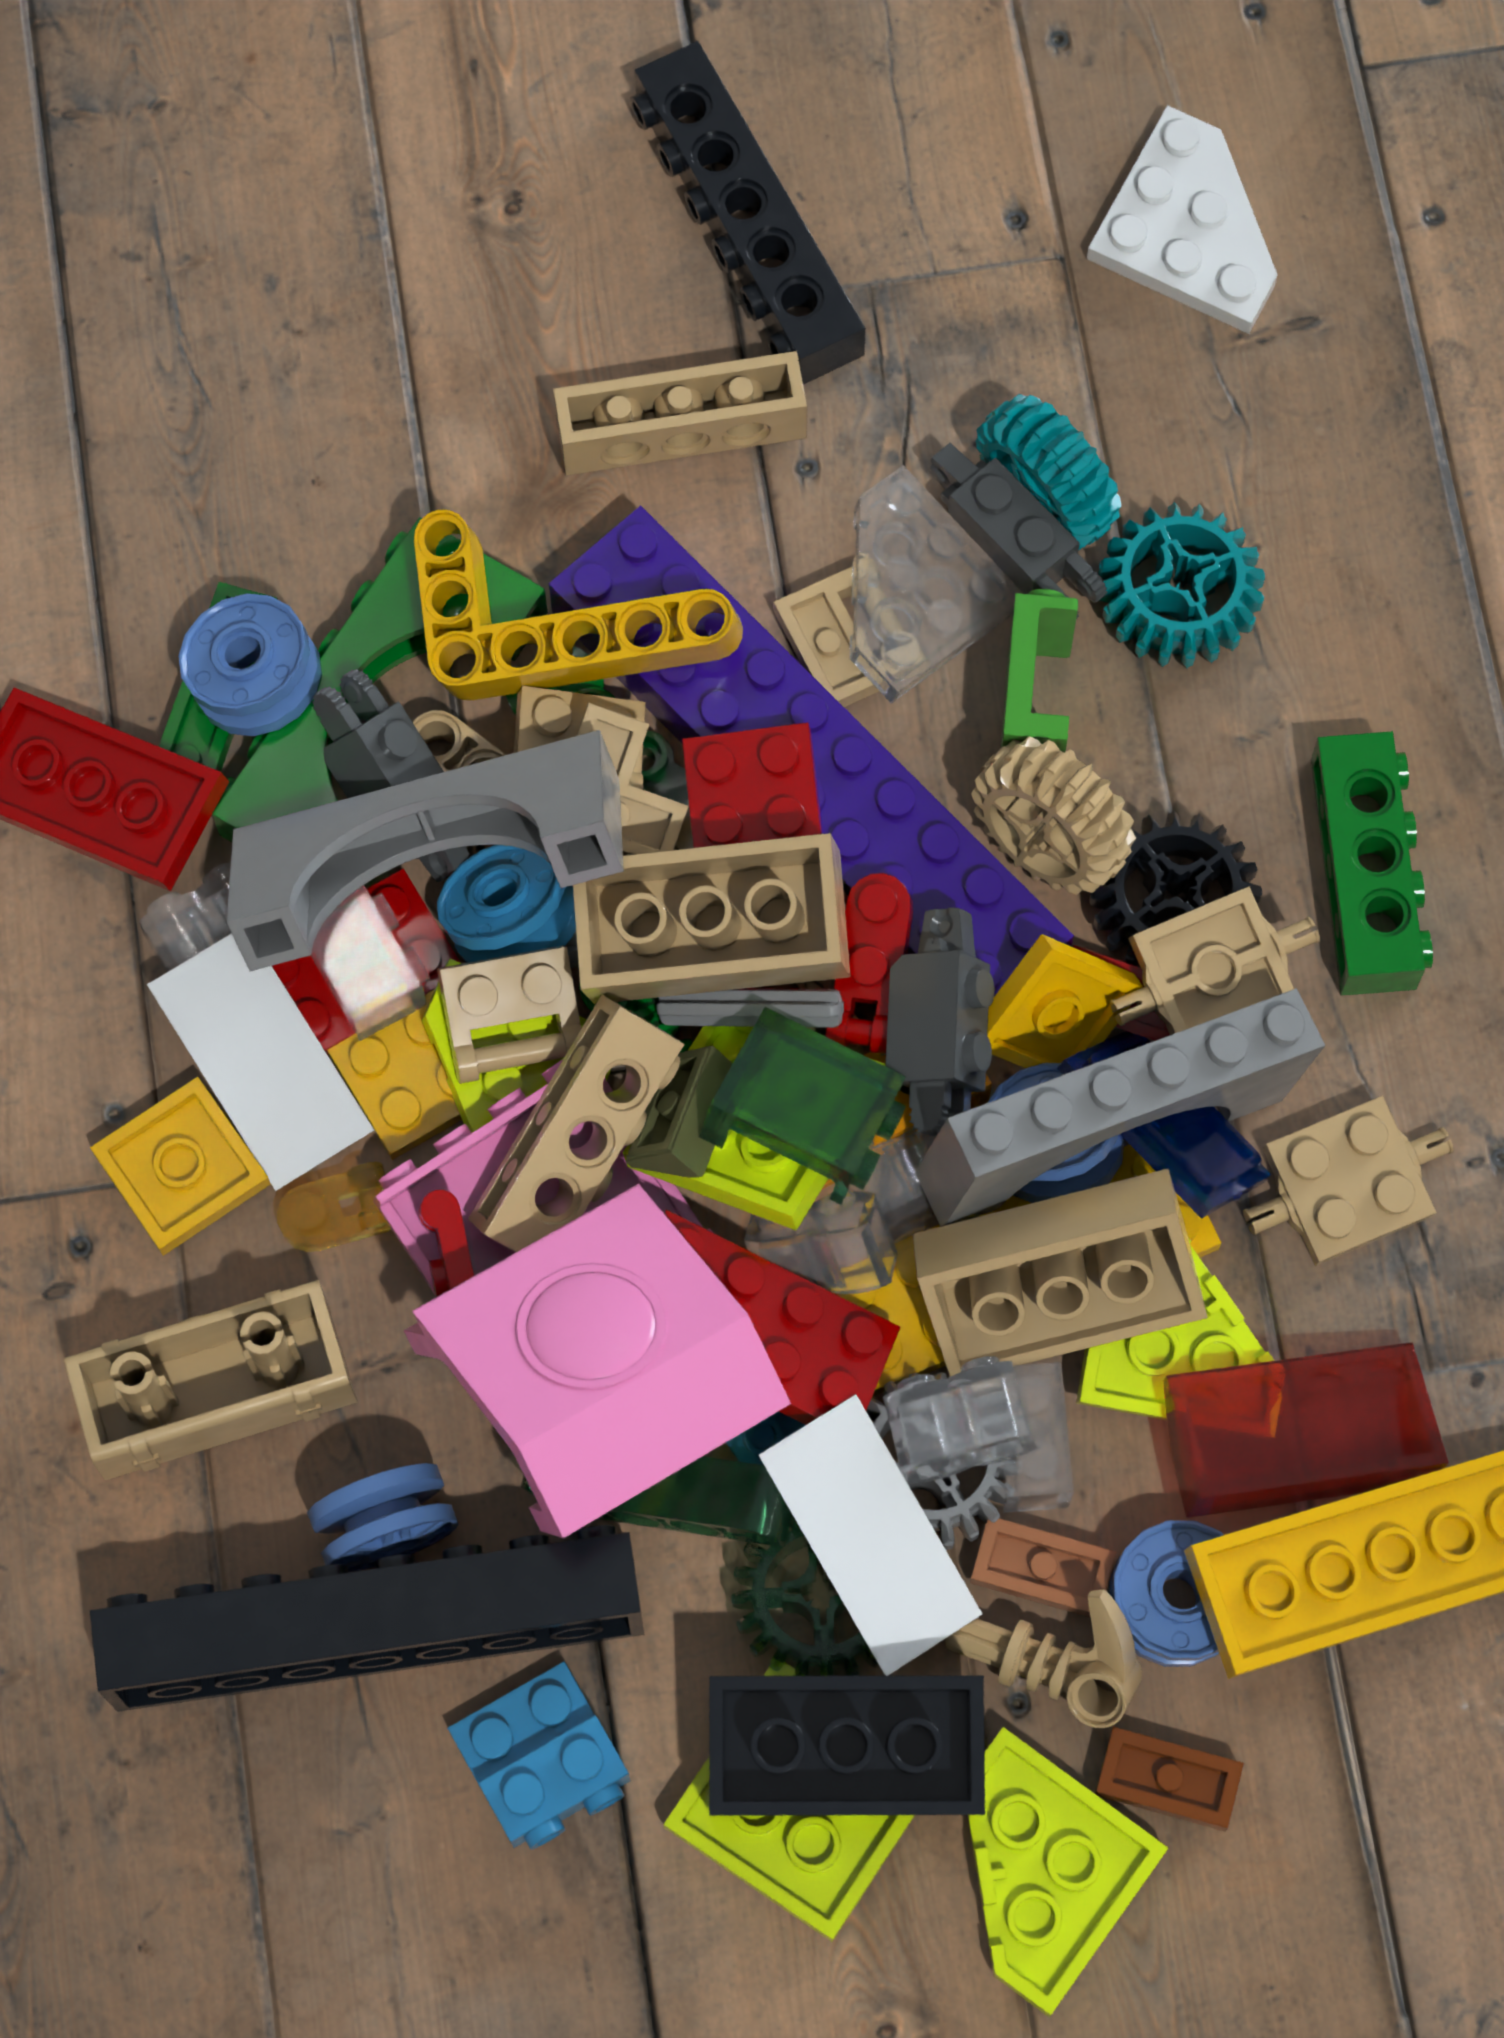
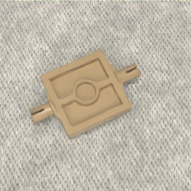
(1211, 962)
(1348, 1180)

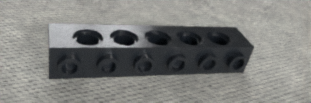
(689, 86)

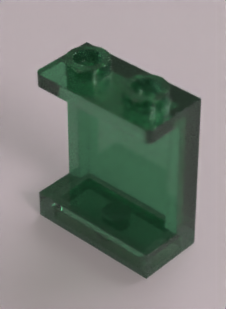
(807, 1101)

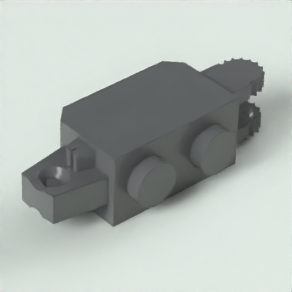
(1012, 525)
(377, 750)
(940, 1020)

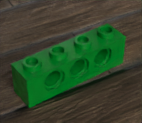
(1366, 957)

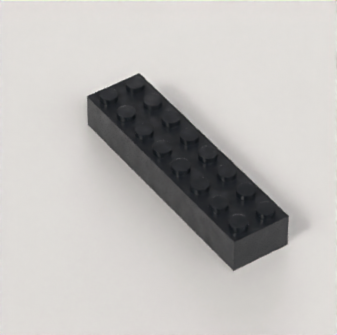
(366, 1619)

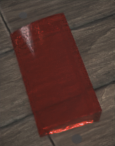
(1300, 1429)

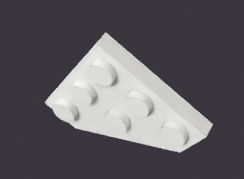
(1188, 225)

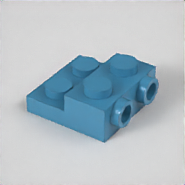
(541, 1757)

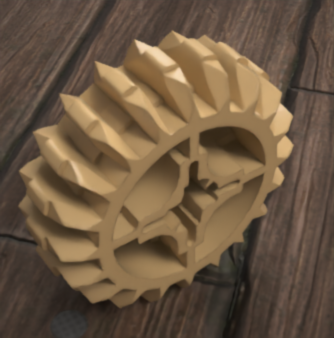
(1053, 815)

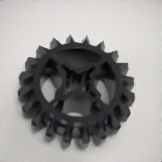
(1161, 874)

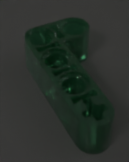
(710, 1500)

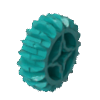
(1052, 465)
(1220, 562)

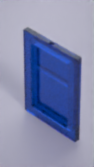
(1198, 1146)

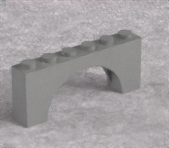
(304, 864)
(1227, 1062)

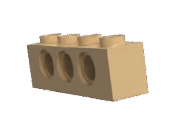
(681, 413)
(572, 1097)

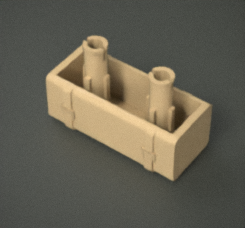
(210, 1380)

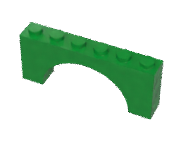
(385, 629)

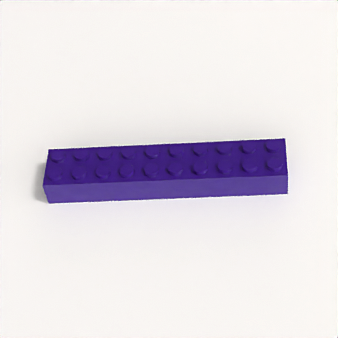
(865, 794)

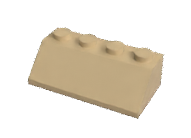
(1060, 1273)

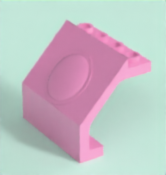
(602, 1358)

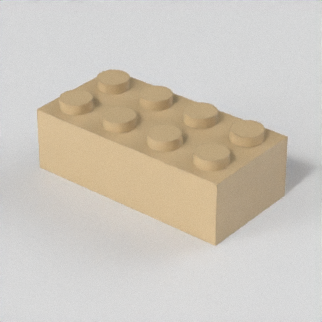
(714, 920)

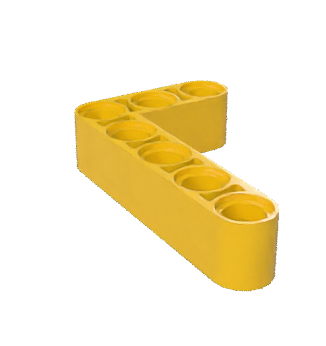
(553, 633)

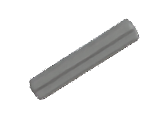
(743, 1007)

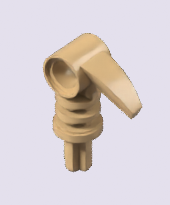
(1065, 1670)

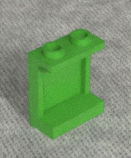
(1040, 627)

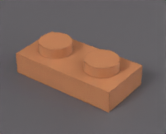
(1041, 1566)

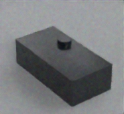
(846, 1745)

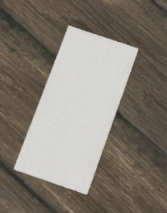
(260, 1061)
(870, 1535)

